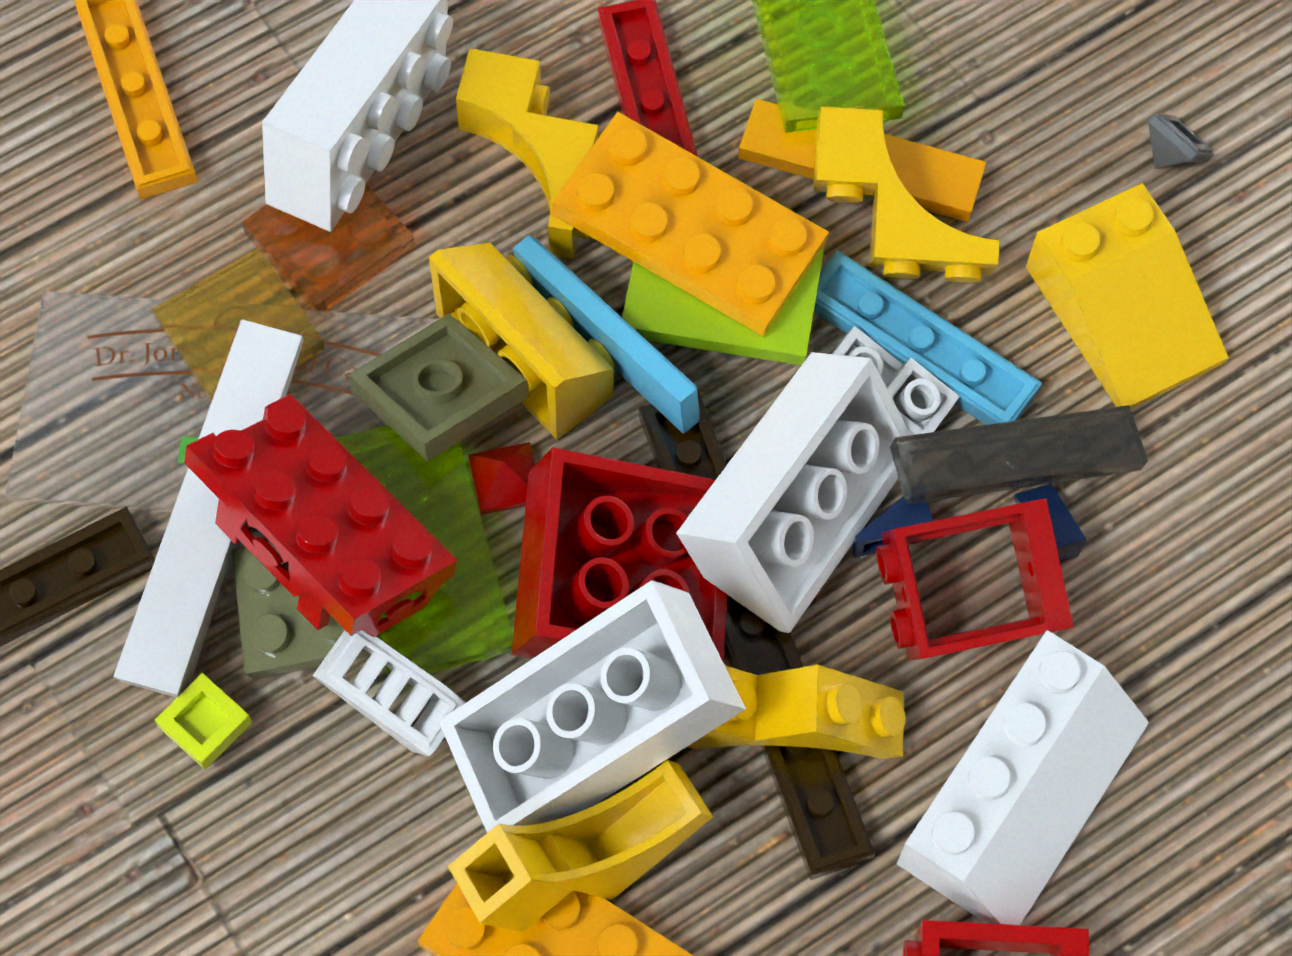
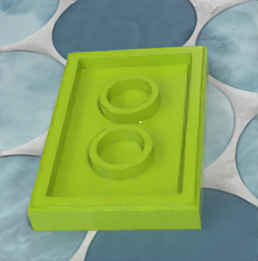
(675, 317)

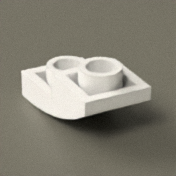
(915, 391)

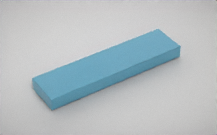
(631, 353)
(984, 380)

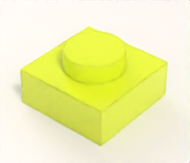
(203, 721)

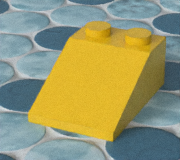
(1127, 297)

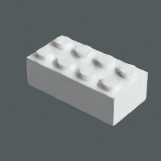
(353, 105)
(592, 711)

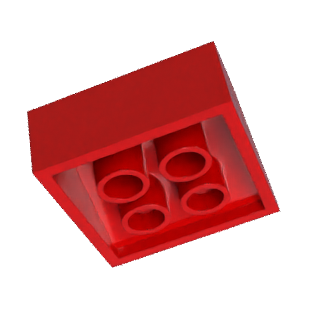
(598, 536)

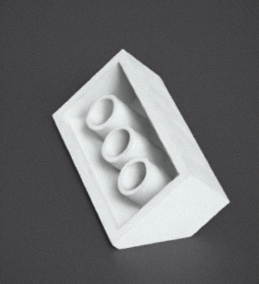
(798, 489)
(1025, 785)

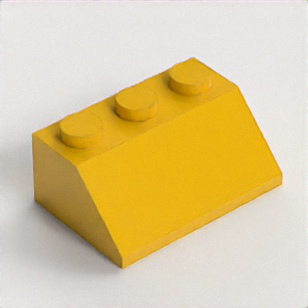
(530, 333)

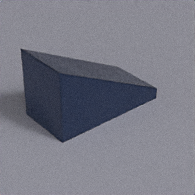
(894, 517)
(1066, 531)

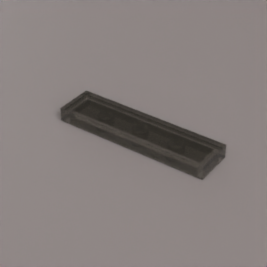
(1017, 454)

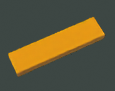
(136, 96)
(933, 177)

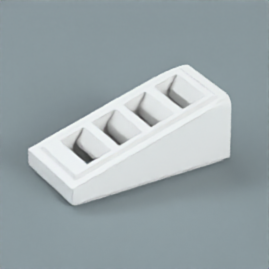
(427, 732)

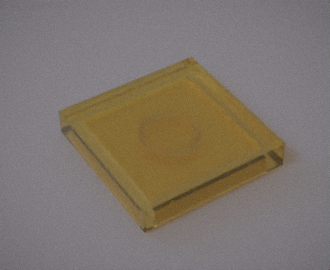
(207, 316)

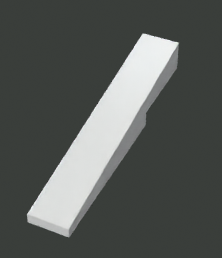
(194, 550)

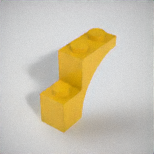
(507, 104)
(904, 236)
(813, 710)
(600, 851)

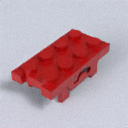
(326, 515)

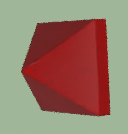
(501, 477)

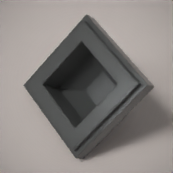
(1175, 143)

